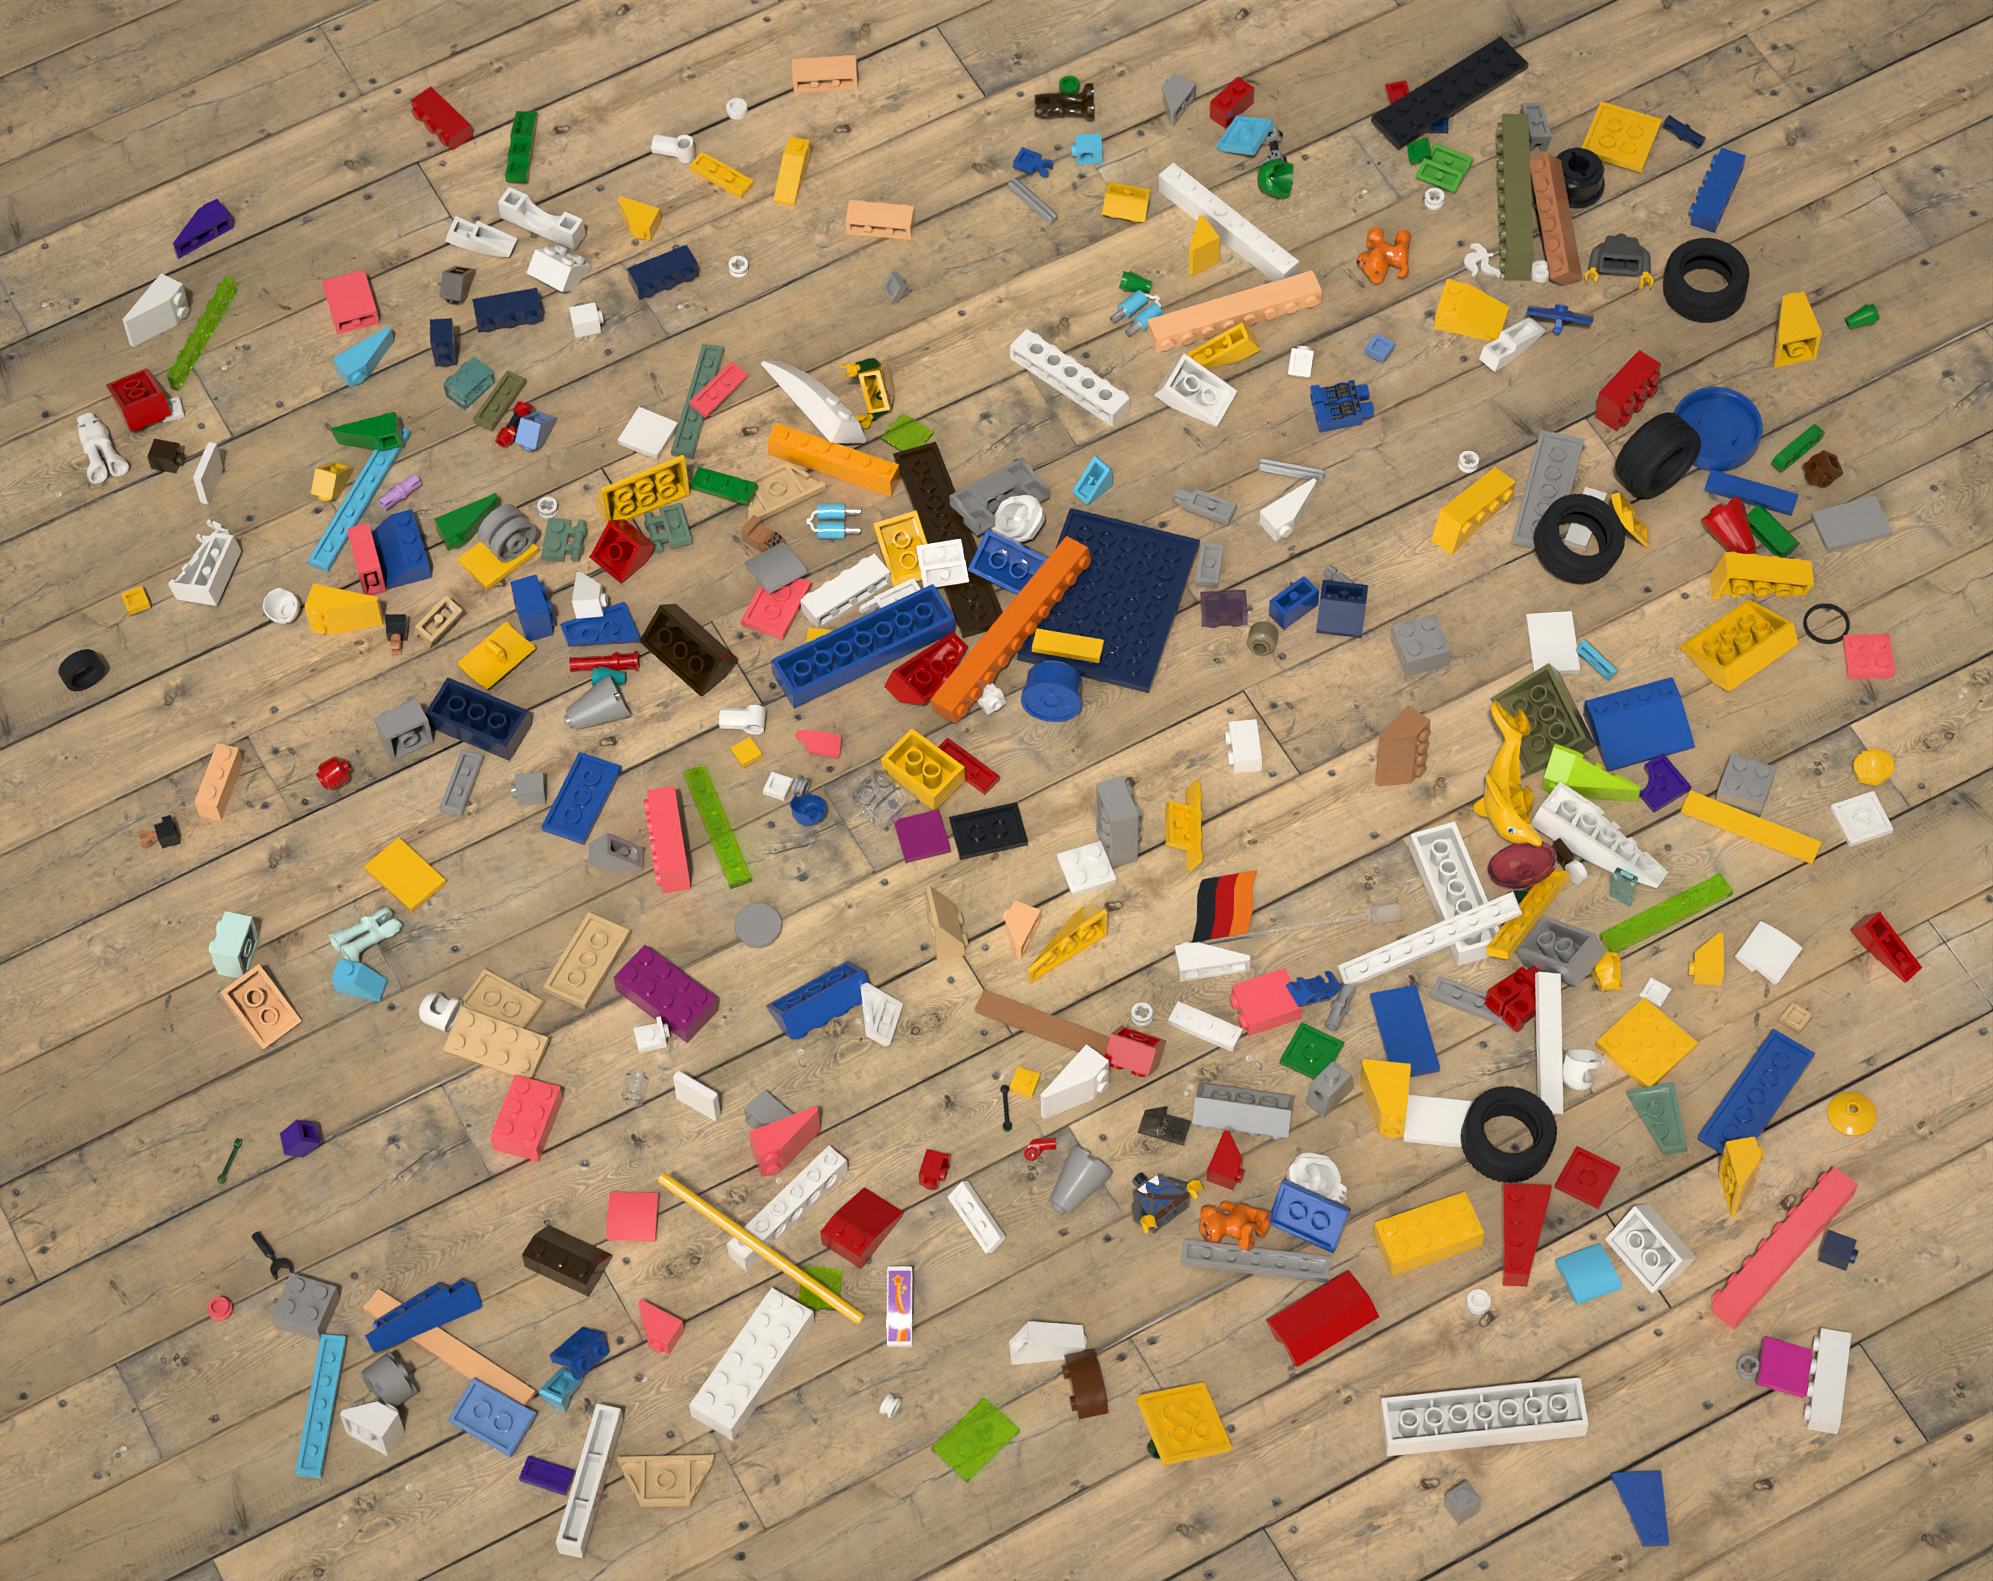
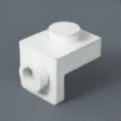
(991, 699)

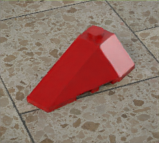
(926, 672)

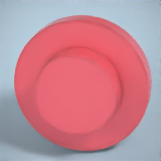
(219, 1308)

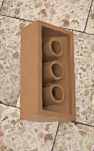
(1403, 749)

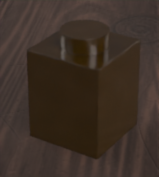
(165, 456)

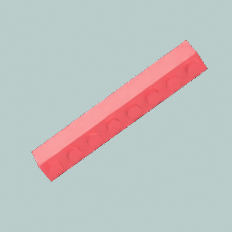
(1783, 1248)

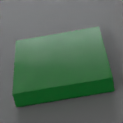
(1310, 1051)

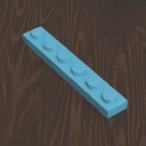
(321, 1406)

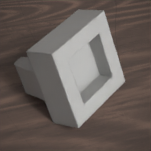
(895, 287)

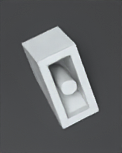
(588, 597)

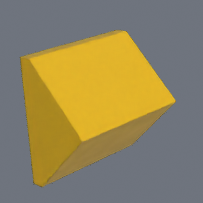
(1203, 247)

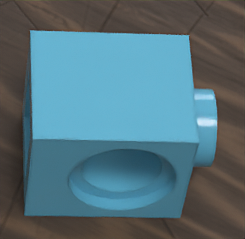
(1087, 149)

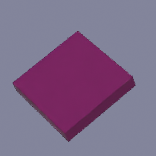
(922, 836)

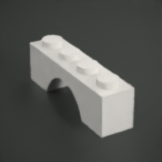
(521, 211)

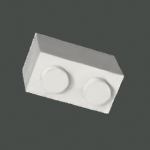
(1244, 746)

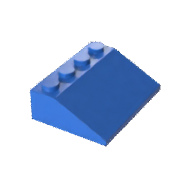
(1638, 724)

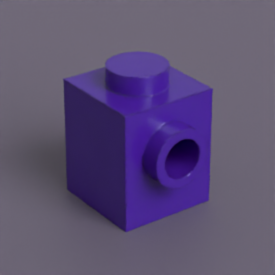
(300, 1138)

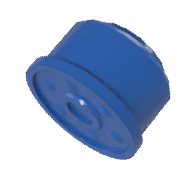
(1052, 692)

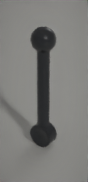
(1007, 1126)

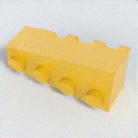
(1472, 509)

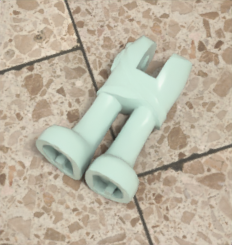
(377, 924)

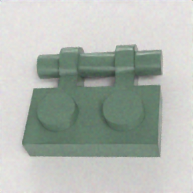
(675, 527)
(557, 537)

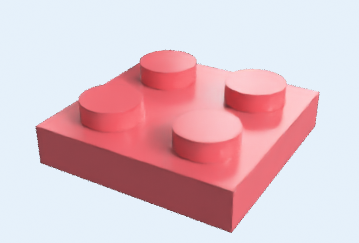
(1868, 656)

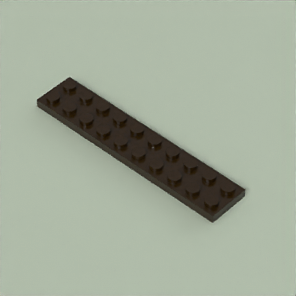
(929, 491)

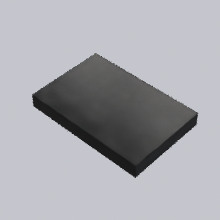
(988, 831)

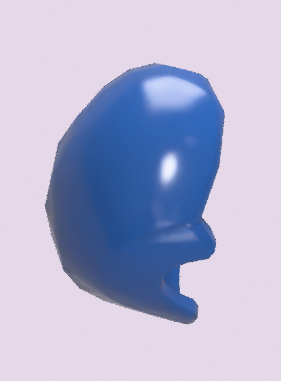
(808, 809)

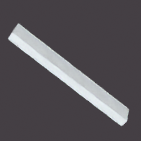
(1549, 1040)

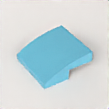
(1588, 1274)

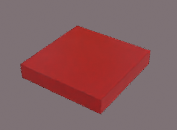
(1587, 1177)

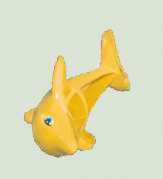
(1503, 795)

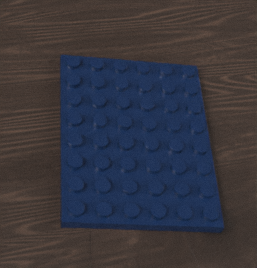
(1122, 598)

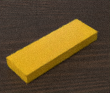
(721, 175)
(1068, 645)

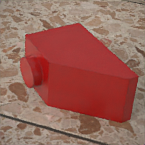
(1226, 1163)

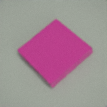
(1784, 1367)

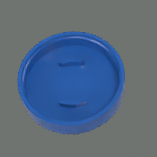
(1726, 426)

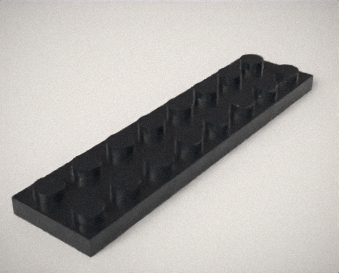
(1449, 92)

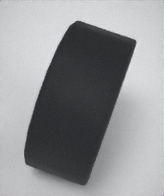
(78, 661)

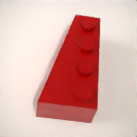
(1522, 1222)

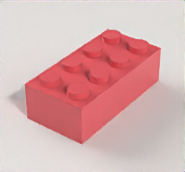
(666, 839)

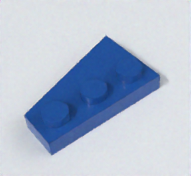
(611, 628)
(1645, 1503)

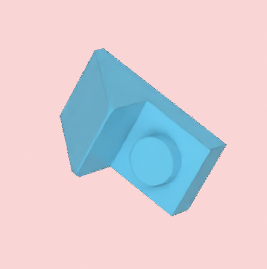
(559, 1389)

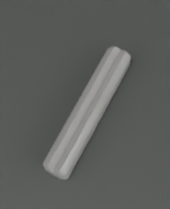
(1032, 200)
(1291, 469)

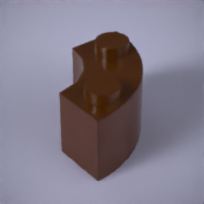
(1085, 1383)

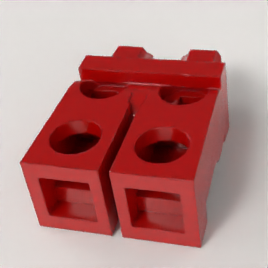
(1514, 998)

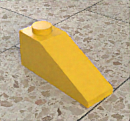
(792, 170)
(1226, 348)

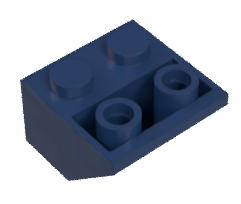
(1342, 608)

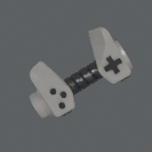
(1272, 139)

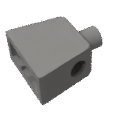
(1333, 1085)

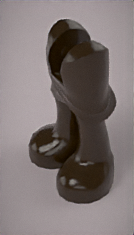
(1051, 104)

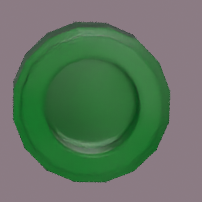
(1069, 85)

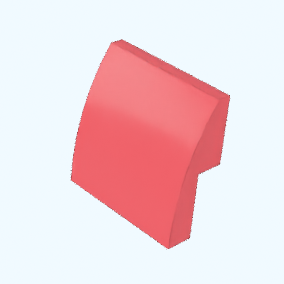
(632, 1216)

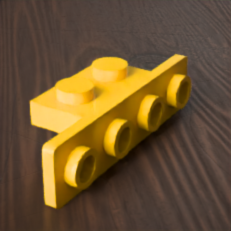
(1184, 825)

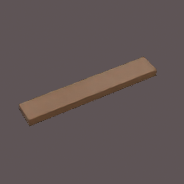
(1039, 1023)

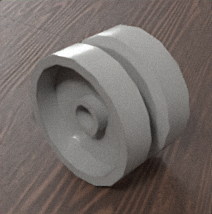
(506, 533)

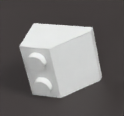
(374, 1425)

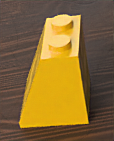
(1797, 331)
(1386, 1093)

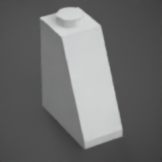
(1046, 1342)

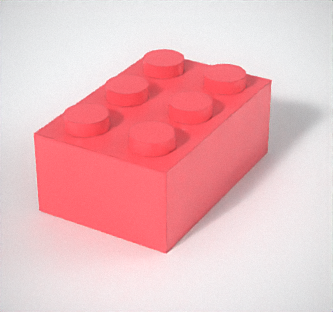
(526, 1118)

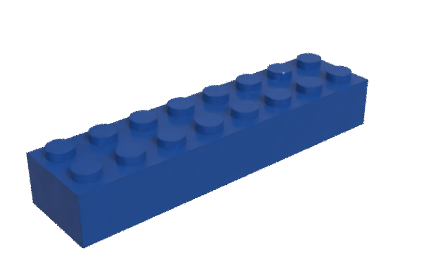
(863, 645)

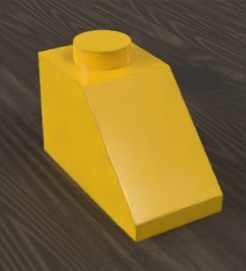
(640, 218)
(330, 480)
(1709, 962)

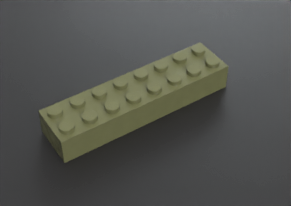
(1514, 197)

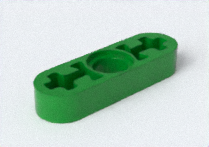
(1798, 448)

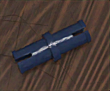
(1684, 132)

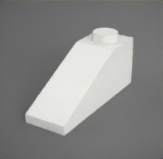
(1284, 514)
(1206, 961)

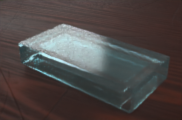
(1623, 886)

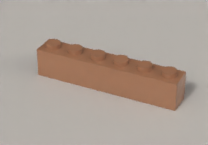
(1555, 219)

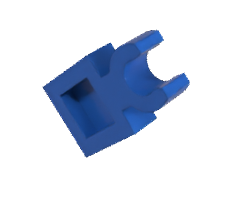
(1031, 161)

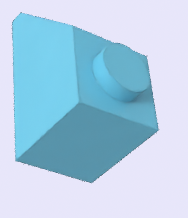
(358, 980)

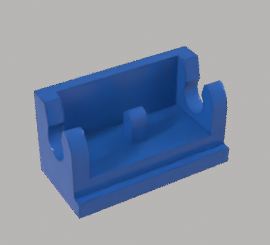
(1314, 989)

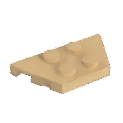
(781, 489)
(665, 1479)

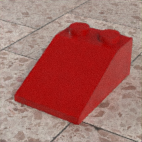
(139, 400)
(860, 1227)

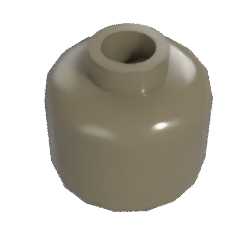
(1262, 638)

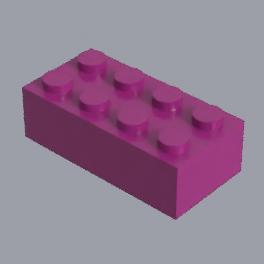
(666, 992)

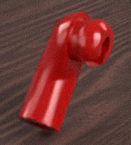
(1037, 1146)

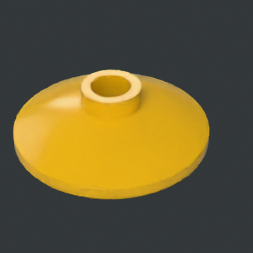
(1848, 1122)

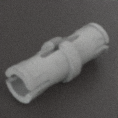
(1340, 1007)

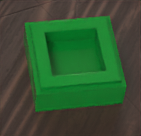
(1419, 150)

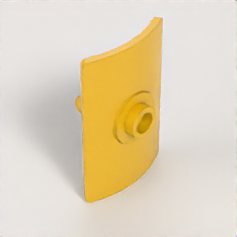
(495, 656)

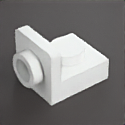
(1301, 362)
(651, 1036)

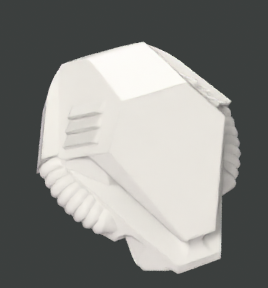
(1019, 517)
(1318, 1175)

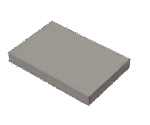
(1851, 523)

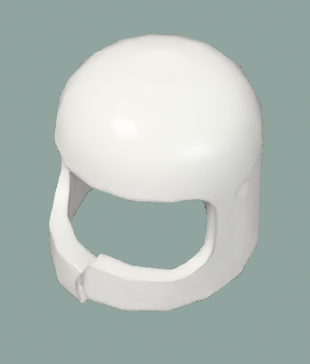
(439, 1011)
(1576, 1064)

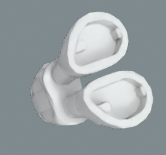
(95, 437)

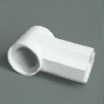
(679, 147)
(749, 719)

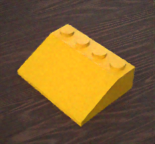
(644, 491)
(1740, 644)

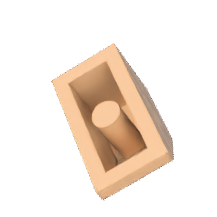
(1021, 925)

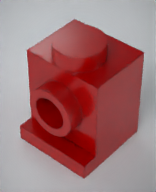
(933, 1169)

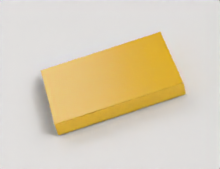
(487, 568)
(405, 875)

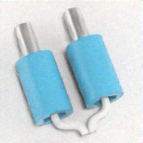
(1132, 305)
(833, 530)

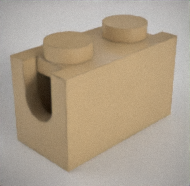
(437, 621)

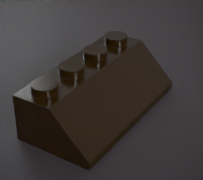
(687, 648)

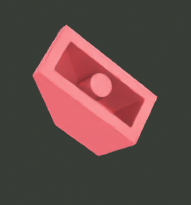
(660, 1327)

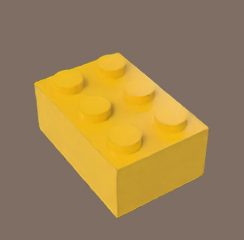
(923, 769)

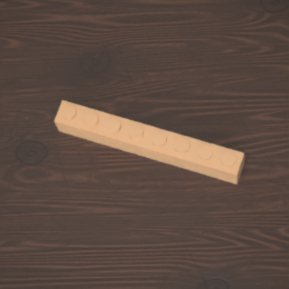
(1228, 311)

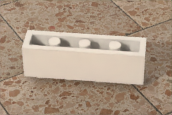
(845, 591)
(1828, 1380)

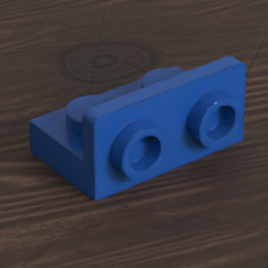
(581, 1351)

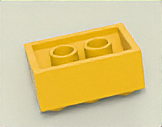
(1739, 1171)

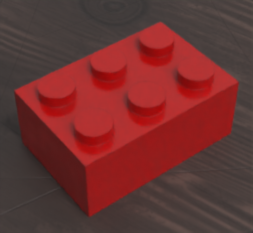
(1628, 391)

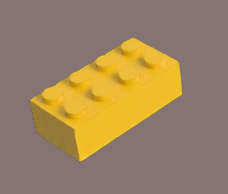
(1428, 1234)

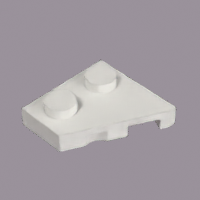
(880, 1014)

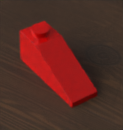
(1886, 946)

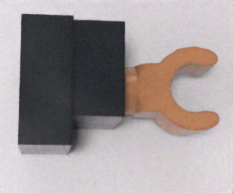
(396, 631)
(164, 832)

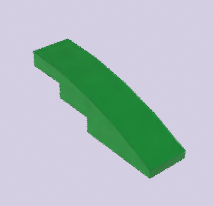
(521, 146)

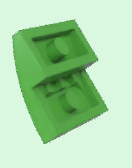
(1445, 168)

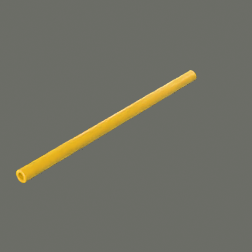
(760, 1248)

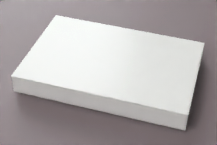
(1553, 641)
(1435, 1120)

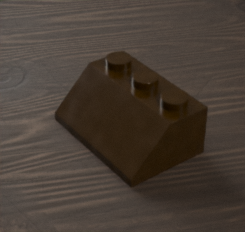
(566, 1259)

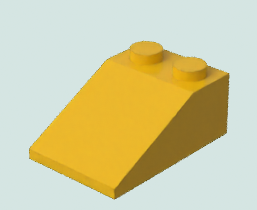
(1470, 312)
(897, 545)
(341, 610)

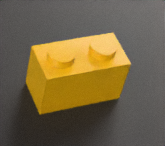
(1126, 202)

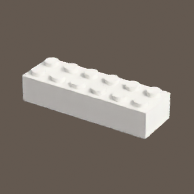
(1451, 884)
(752, 1364)

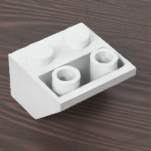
(558, 267)

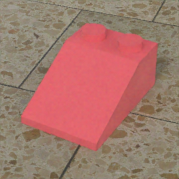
(781, 1141)

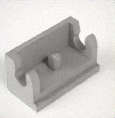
(1538, 125)

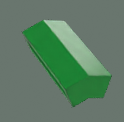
(1771, 532)

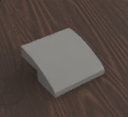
(775, 567)

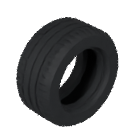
(1712, 255)
(1658, 455)
(1599, 519)
(1522, 1106)

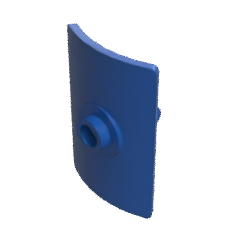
(1561, 313)

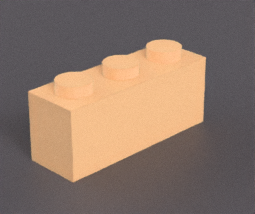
(824, 73)
(880, 219)
(218, 781)

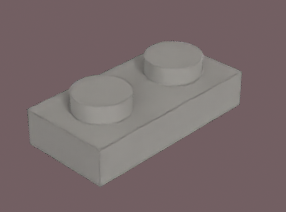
(1209, 565)

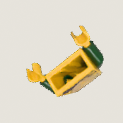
(876, 387)

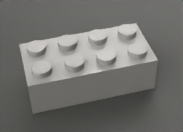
(1118, 821)

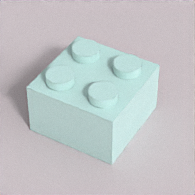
(234, 944)

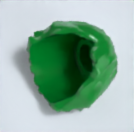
(1276, 178)

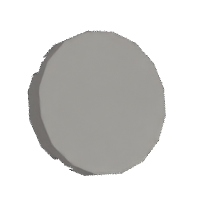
(758, 925)

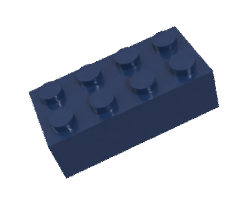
(478, 718)

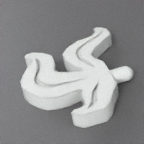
(1480, 255)

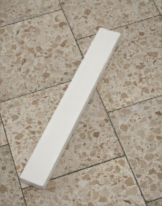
(1430, 940)

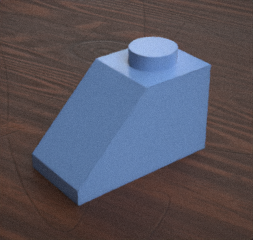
(534, 430)

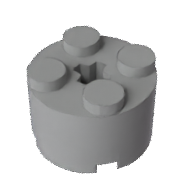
(388, 1381)

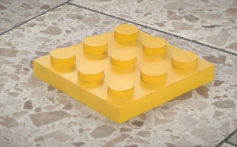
(1622, 136)
(1646, 1044)
(1184, 1423)

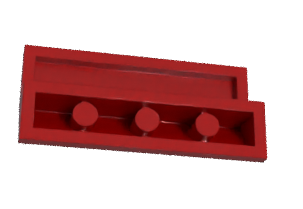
(1322, 1318)

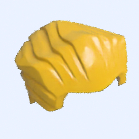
(1873, 766)
(1608, 972)

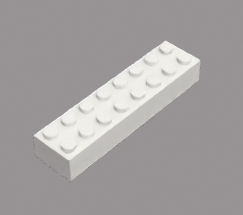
(1483, 1416)

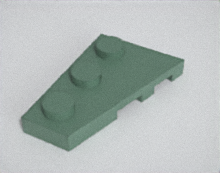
(1661, 1115)

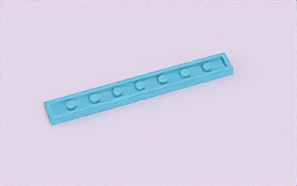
(354, 506)

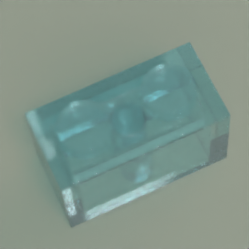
(469, 383)

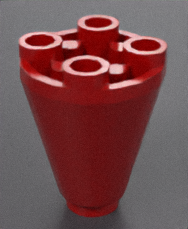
(1731, 527)

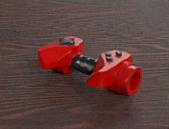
(508, 435)

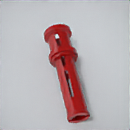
(615, 661)

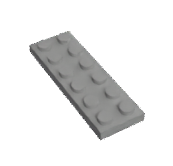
(1548, 480)

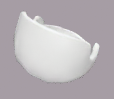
(281, 606)

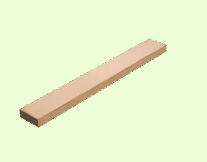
(457, 1354)

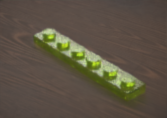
(204, 328)
(717, 827)
(1666, 914)

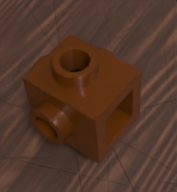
(1822, 469)

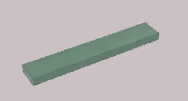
(691, 421)

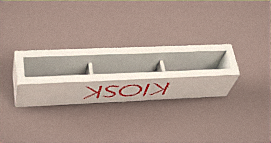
(589, 1481)

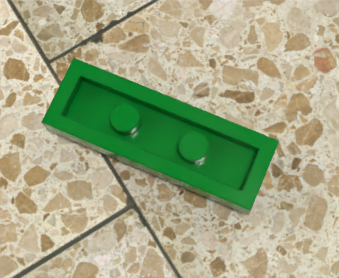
(723, 486)

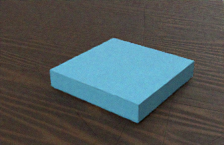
(1245, 135)

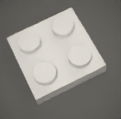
(1086, 869)

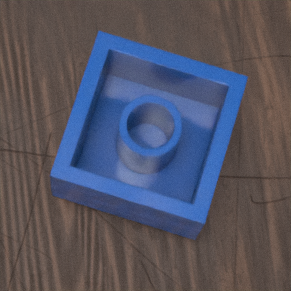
(533, 607)

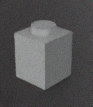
(529, 789)
(1462, 1503)

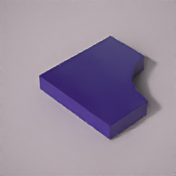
(1664, 783)

